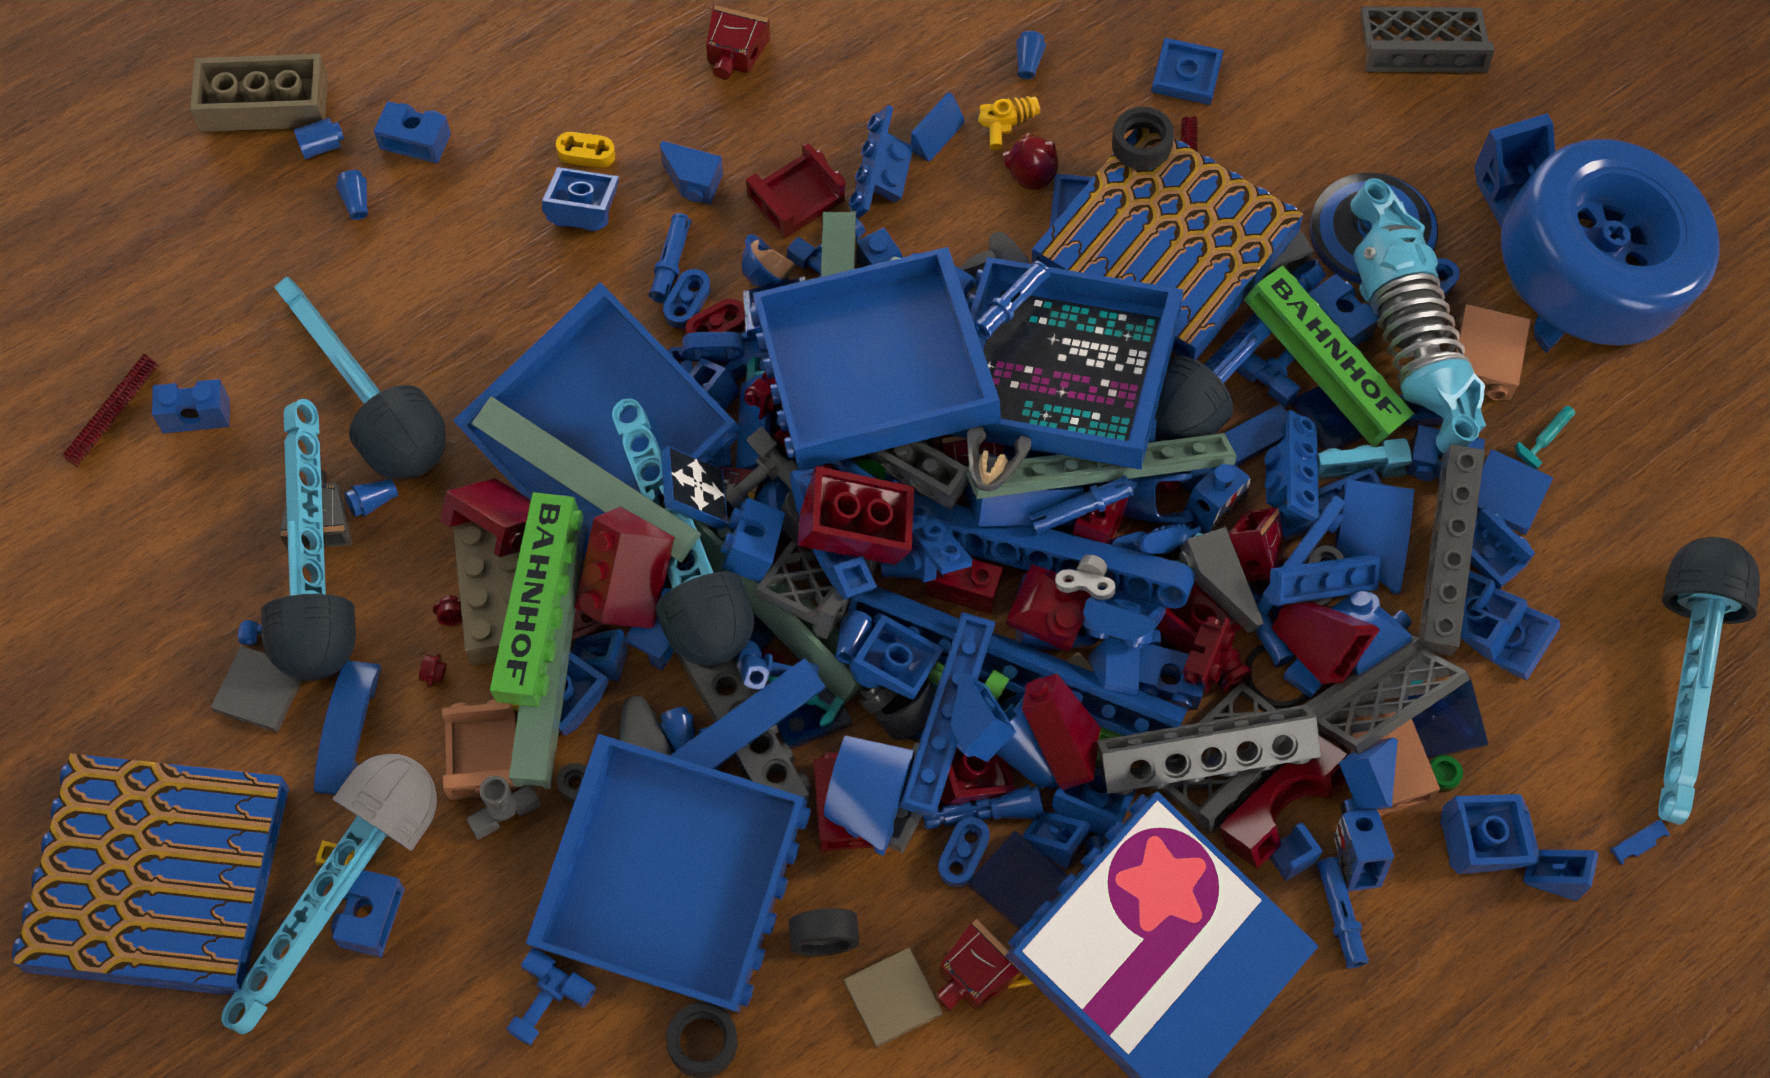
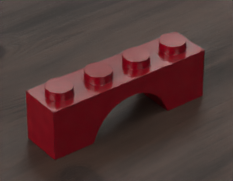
(1252, 827)

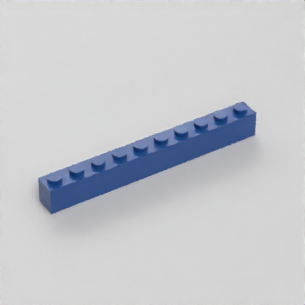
(1023, 664)

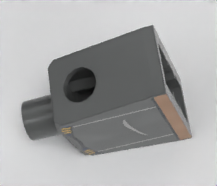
(335, 520)

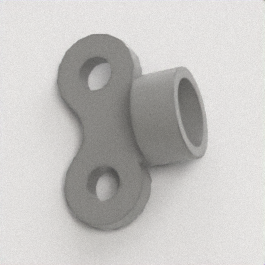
(1088, 578)

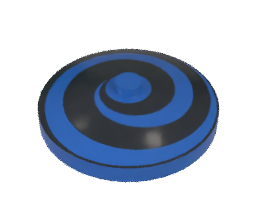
(1338, 231)

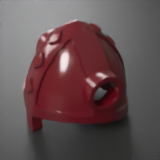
(1032, 161)

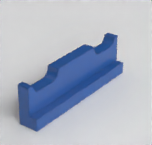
(1640, 841)

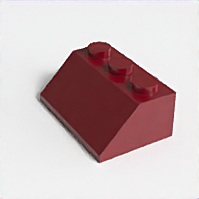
(857, 516)
(624, 570)

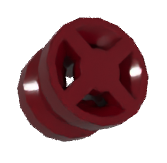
(1233, 670)

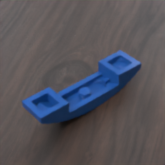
(846, 573)
(344, 725)

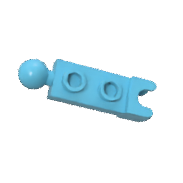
(1386, 459)

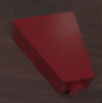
(1324, 638)
(1062, 730)

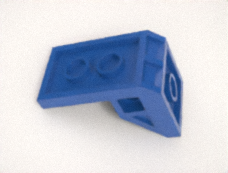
(1511, 158)

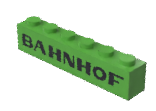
(1328, 356)
(535, 600)

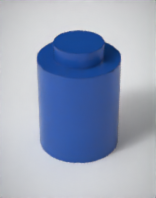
(319, 137)

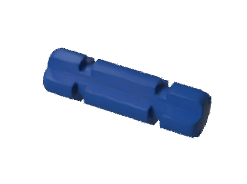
(954, 813)

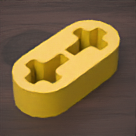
(585, 149)

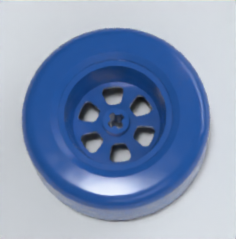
(1580, 273)

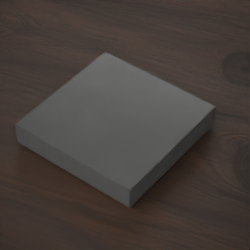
(255, 691)

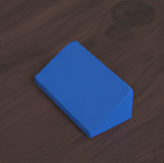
(937, 128)

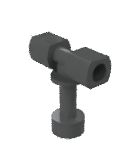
(769, 464)
(501, 805)

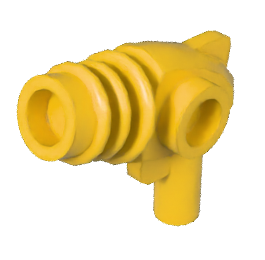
(1004, 114)

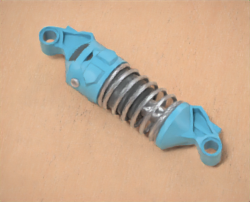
(1406, 294)

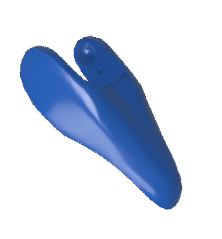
(1143, 503)
(1159, 541)

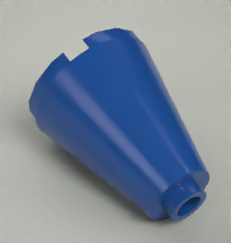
(1022, 748)

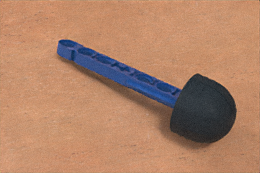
(1194, 393)

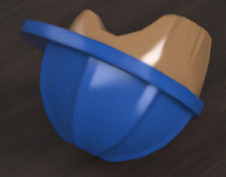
(764, 265)

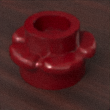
(448, 611)
(432, 669)

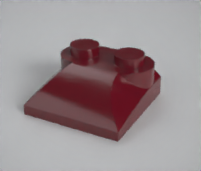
(1047, 611)
(1182, 624)
(976, 779)

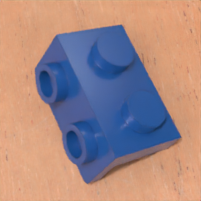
(1497, 549)

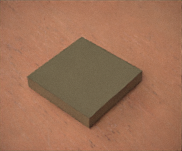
(892, 997)

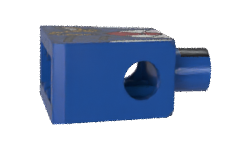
(1223, 491)
(1362, 847)

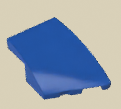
(1378, 525)
(1505, 627)
(868, 789)

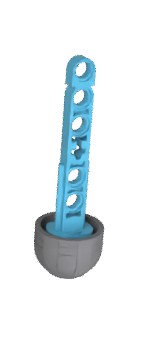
(390, 799)

